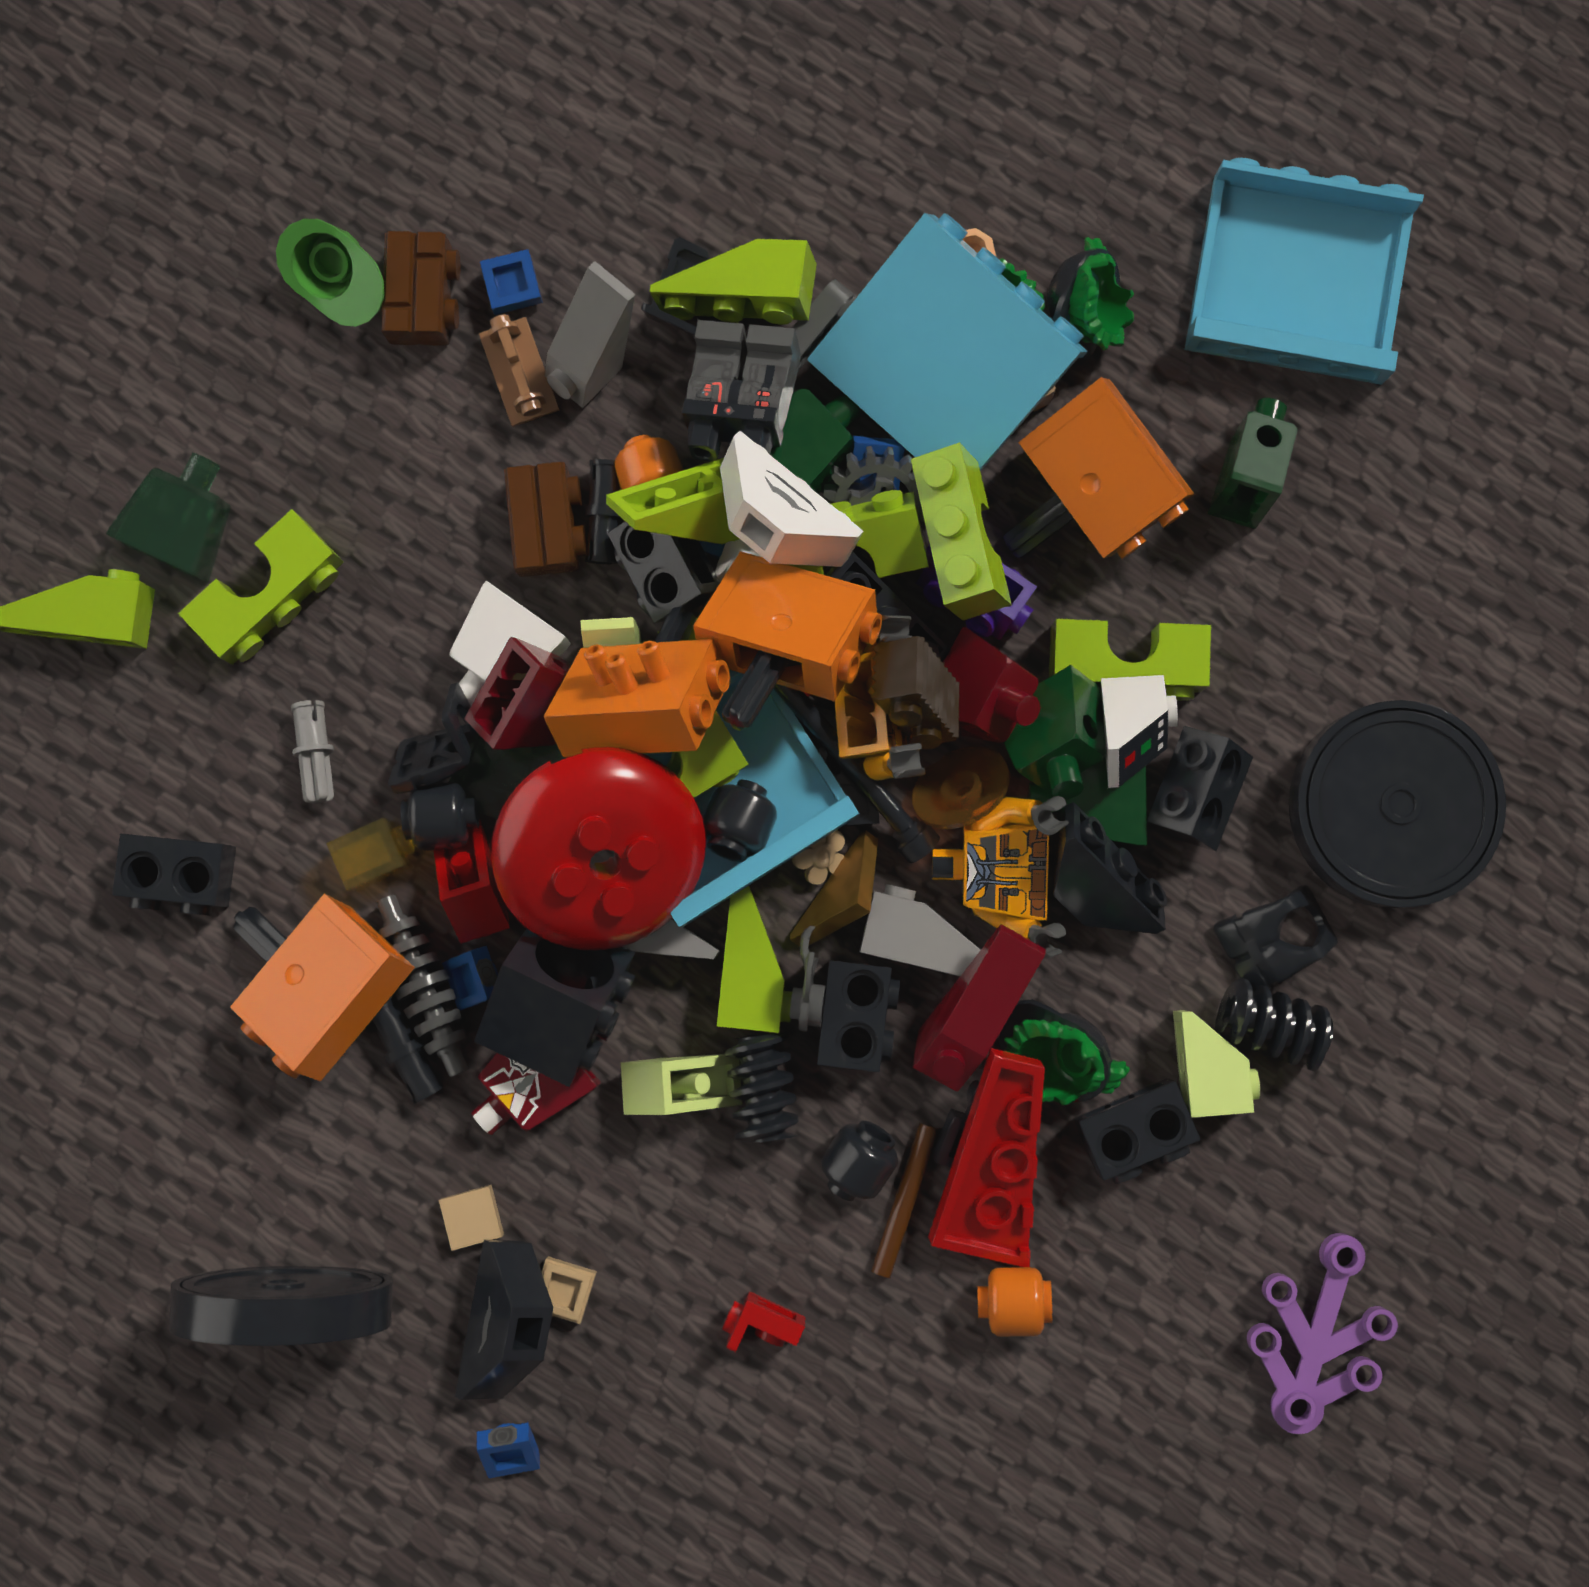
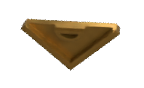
(845, 894)

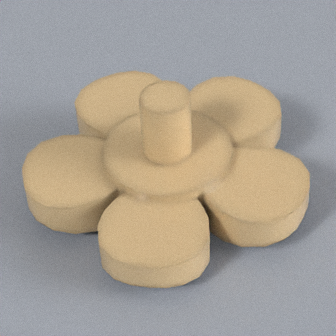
(821, 858)

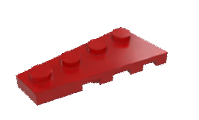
(991, 1180)

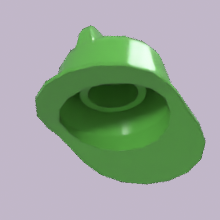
(330, 271)

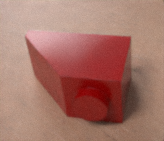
(470, 889)

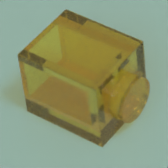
(371, 854)

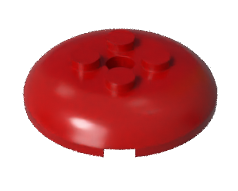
(591, 805)

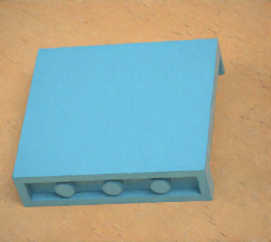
(1302, 271)
(946, 345)
(796, 782)

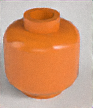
(645, 460)
(1016, 1302)

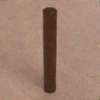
(904, 1200)

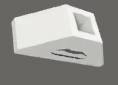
(781, 512)

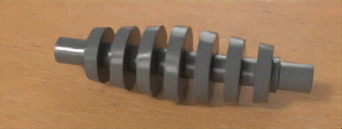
(422, 986)

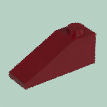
(976, 1008)

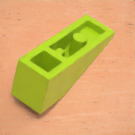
(678, 505)
(86, 610)
(751, 976)

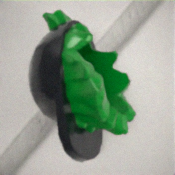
(1091, 298)
(1070, 1049)

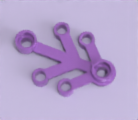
(1317, 1342)

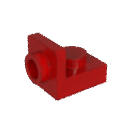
(772, 1322)

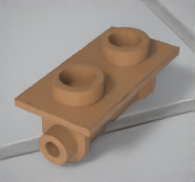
(518, 369)

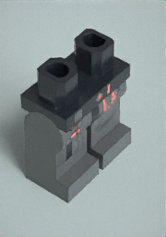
(739, 385)

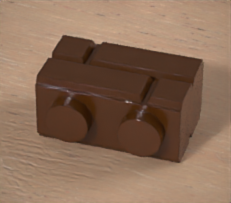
(418, 288)
(543, 519)

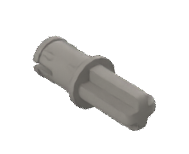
(313, 751)

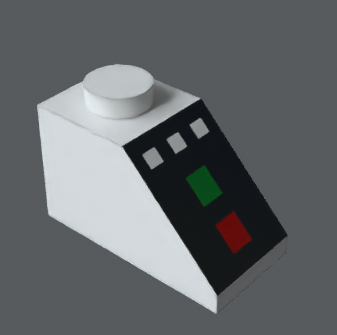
(1135, 723)

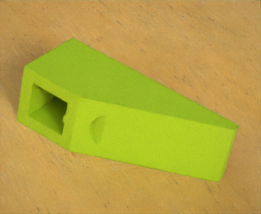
(751, 281)

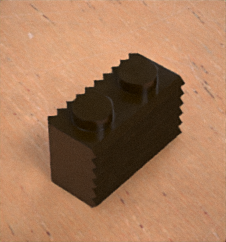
(916, 691)

